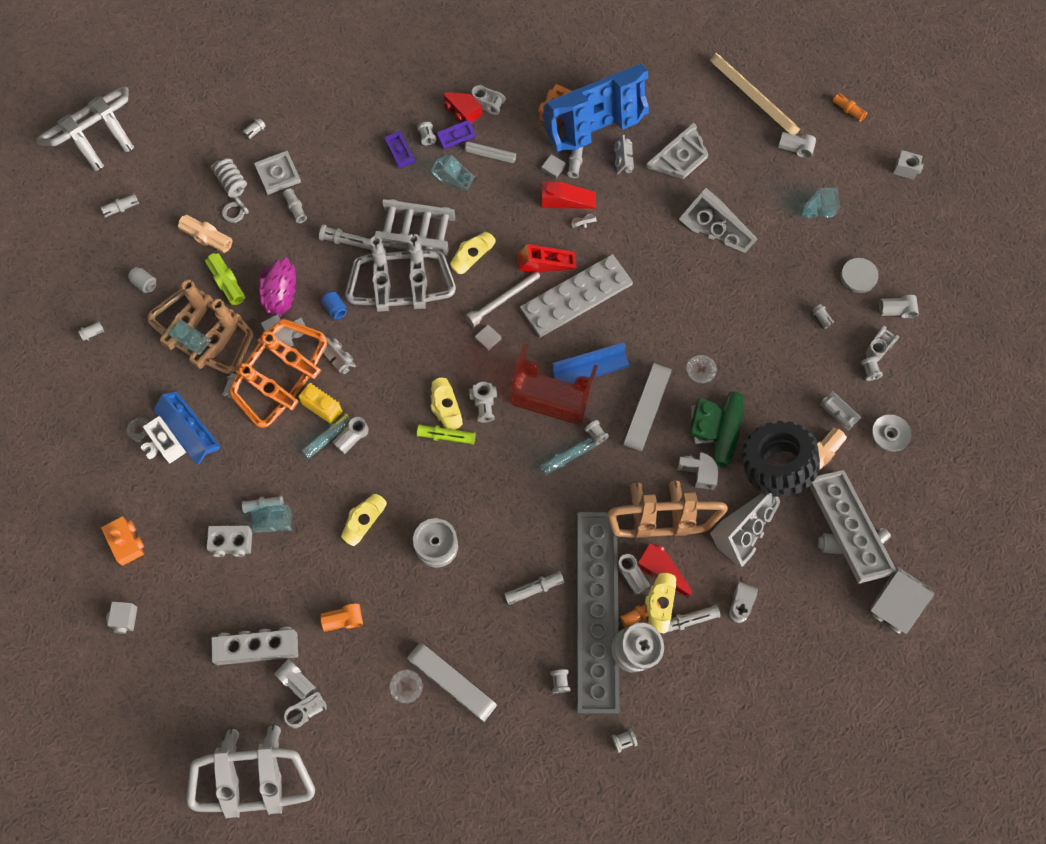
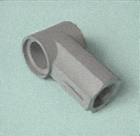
(802, 145)
(904, 306)
(349, 436)
(634, 575)
(291, 676)

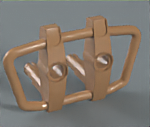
(194, 312)
(683, 508)

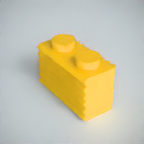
(320, 403)

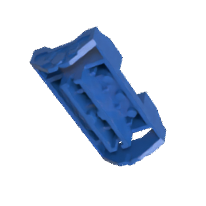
(597, 105)

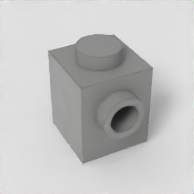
(121, 617)

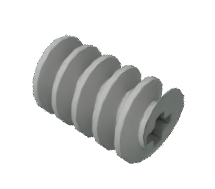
(229, 177)

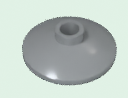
(897, 427)

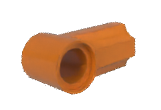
(347, 617)

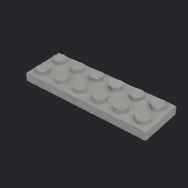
(576, 295)
(852, 527)

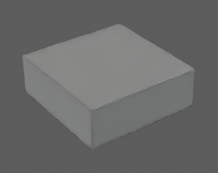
(553, 166)
(487, 337)

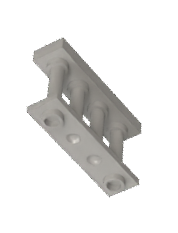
(400, 240)

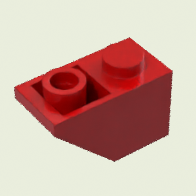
(463, 106)

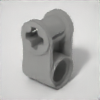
(488, 99)
(882, 342)
(744, 599)

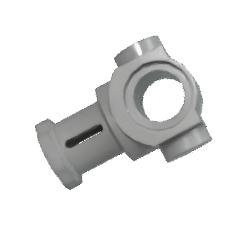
(483, 401)

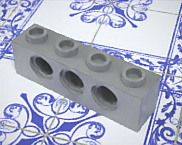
(222, 646)

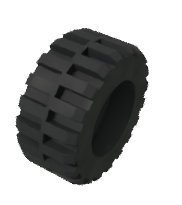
(782, 478)

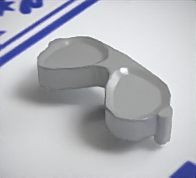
(579, 221)

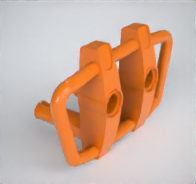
(281, 350)

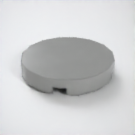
(859, 275)

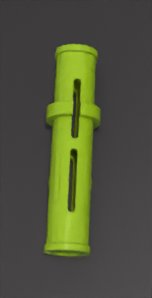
(424, 431)

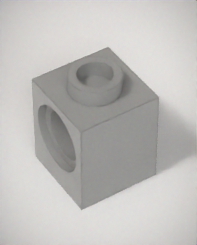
(902, 165)

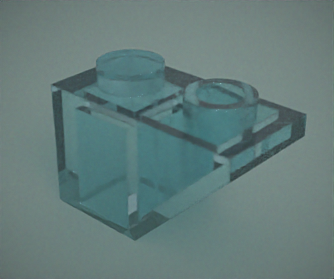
(452, 172)
(822, 203)
(189, 337)
(272, 519)

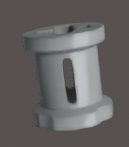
(426, 133)
(871, 368)
(596, 432)
(560, 681)
(624, 740)

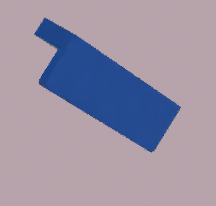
(607, 359)
(186, 426)

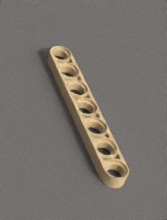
(754, 94)

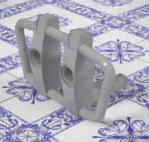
(74, 131)
(381, 273)
(269, 777)

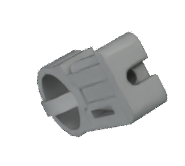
(308, 708)

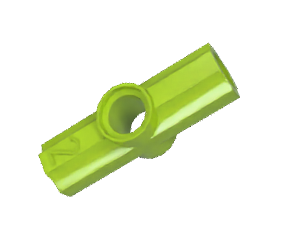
(225, 279)

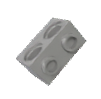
(230, 535)

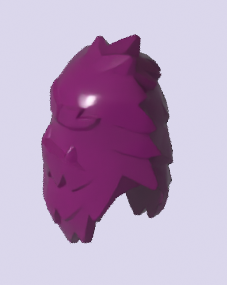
(277, 287)

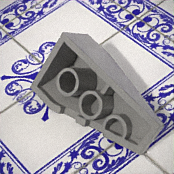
(714, 218)
(740, 530)

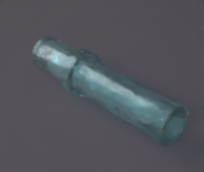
(328, 435)
(561, 459)

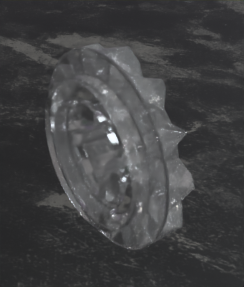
(702, 361)
(396, 688)

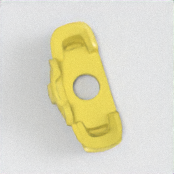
(462, 260)
(449, 416)
(354, 530)
(663, 587)

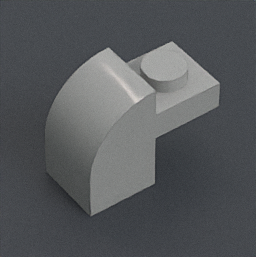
(284, 334)
(704, 467)

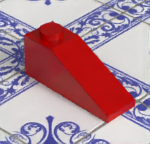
(567, 196)
(545, 259)
(657, 561)

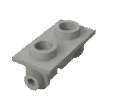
(623, 148)
(343, 359)
(840, 410)

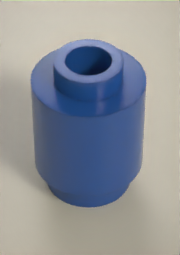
(333, 305)

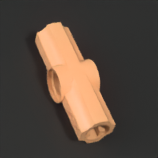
(205, 233)
(829, 445)

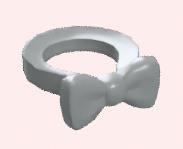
(244, 210)

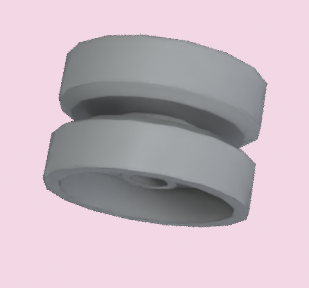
(435, 554)
(637, 647)

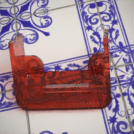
(550, 395)

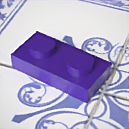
(456, 135)
(399, 149)

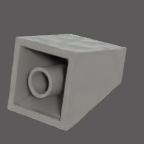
(901, 601)

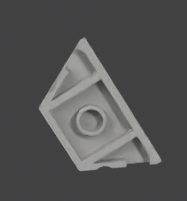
(680, 155)

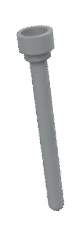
(475, 317)

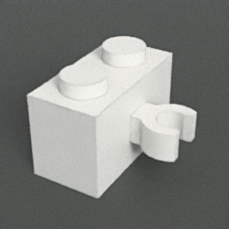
(162, 440)

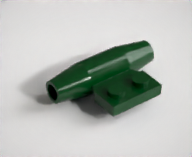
(719, 425)

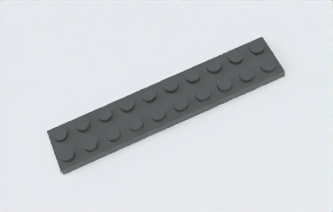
(596, 615)

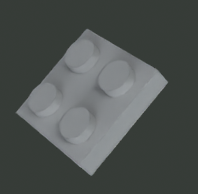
(277, 172)

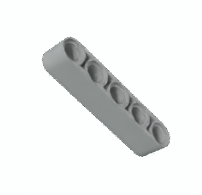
(647, 407)
(452, 681)

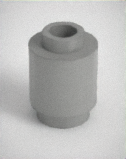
(142, 280)
(829, 544)

